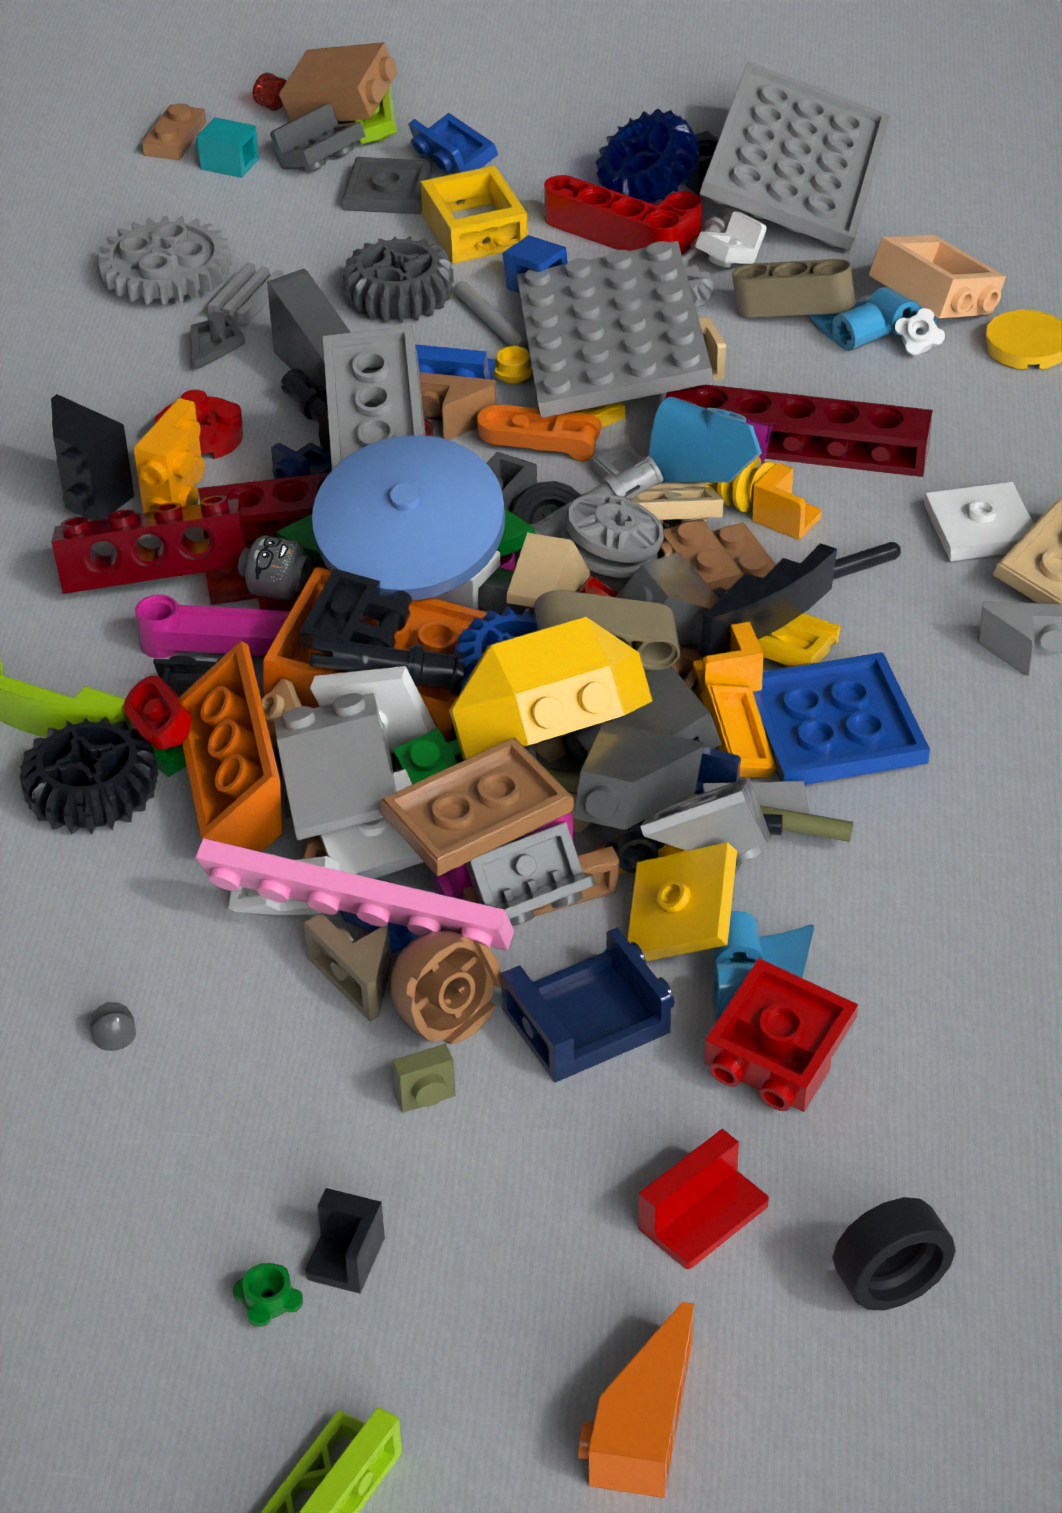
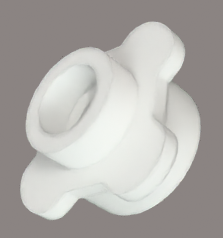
(915, 343)

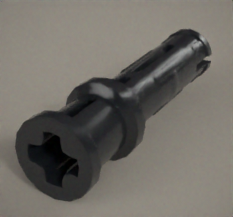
(424, 666)

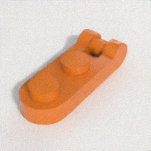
(526, 429)

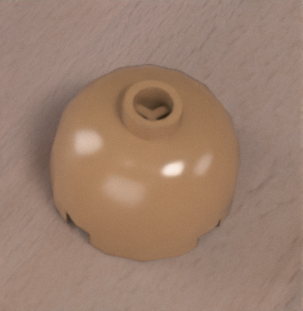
(444, 986)

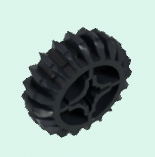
(88, 775)

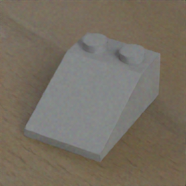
(334, 764)

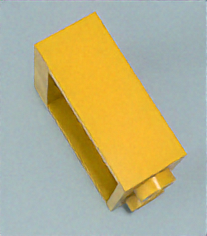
(464, 236)

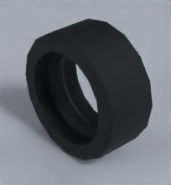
(898, 1226)

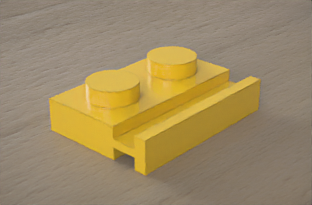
(800, 641)

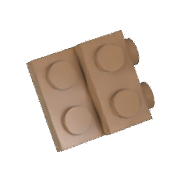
(719, 554)

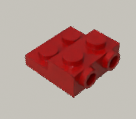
(778, 1036)

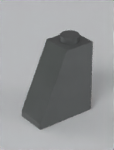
(678, 586)
(635, 775)

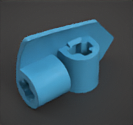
(867, 319)
(701, 443)
(744, 948)

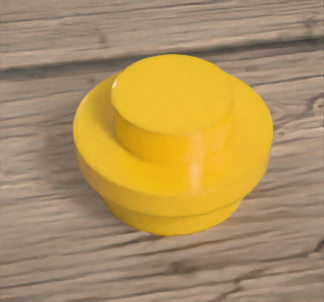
(513, 365)

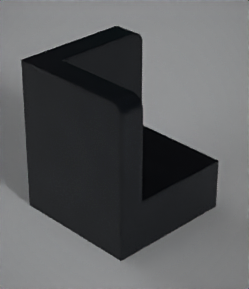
(348, 1240)

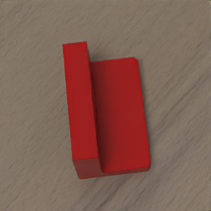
(699, 1202)

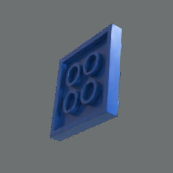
(838, 720)

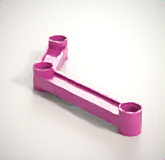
(172, 627)

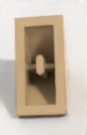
(546, 566)

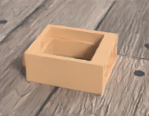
(937, 276)

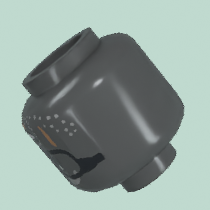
(275, 568)

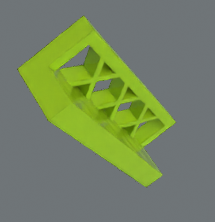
(354, 1475)

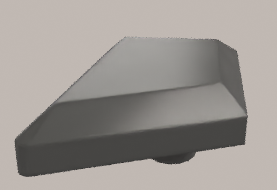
(214, 339)

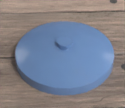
(410, 515)

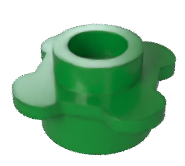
(264, 1280)

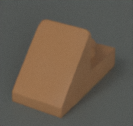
(456, 401)

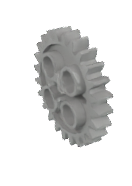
(164, 260)

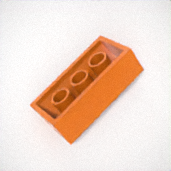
(232, 756)

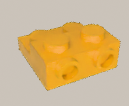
(170, 458)

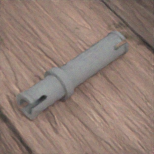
(625, 484)

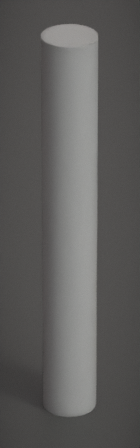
(490, 315)

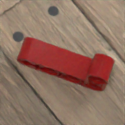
(618, 218)

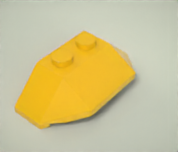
(548, 686)

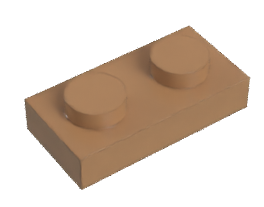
(174, 132)

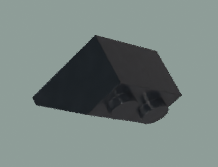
(90, 459)

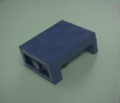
(589, 1008)

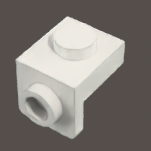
(737, 244)

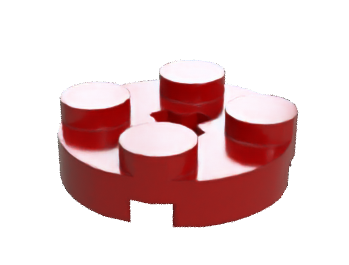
(218, 420)

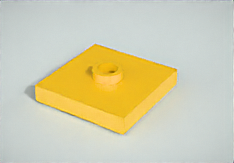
(683, 901)

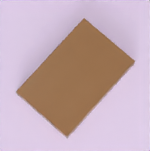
(476, 806)

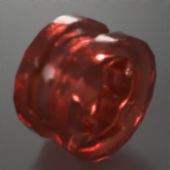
(267, 91)

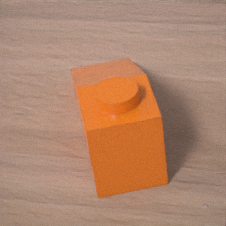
(640, 1413)

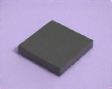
(386, 185)

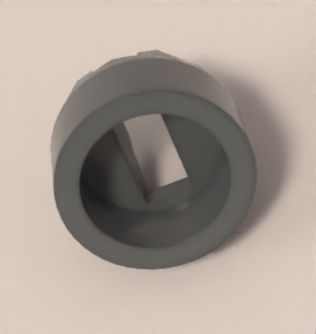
(112, 1026)

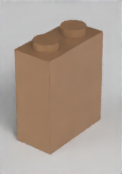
(344, 76)

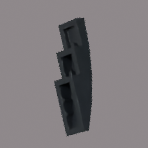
(770, 600)

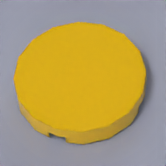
(1025, 339)

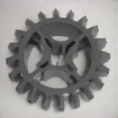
(398, 279)

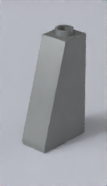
(299, 321)

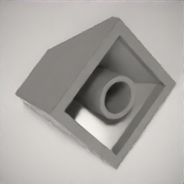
(711, 819)

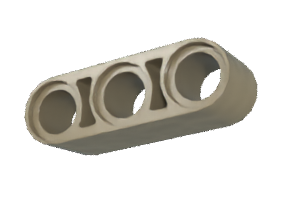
(794, 288)
(640, 624)

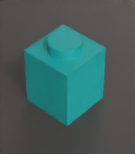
(227, 147)

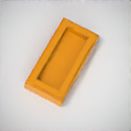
(740, 728)

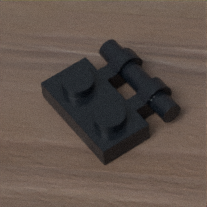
(347, 604)

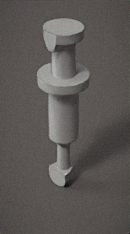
(711, 225)

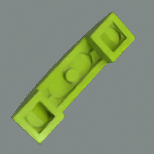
(37, 708)

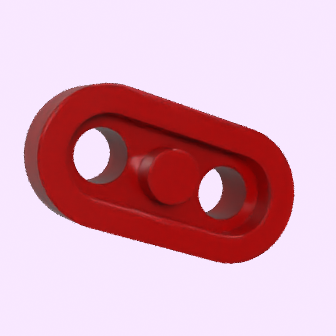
(158, 713)

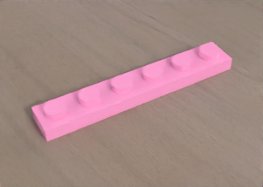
(368, 898)

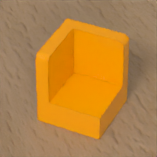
(779, 508)
(735, 668)

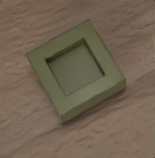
(424, 1078)

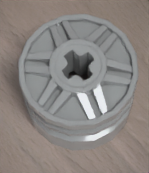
(613, 536)

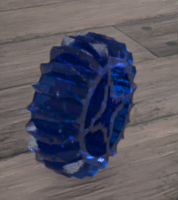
(649, 156)

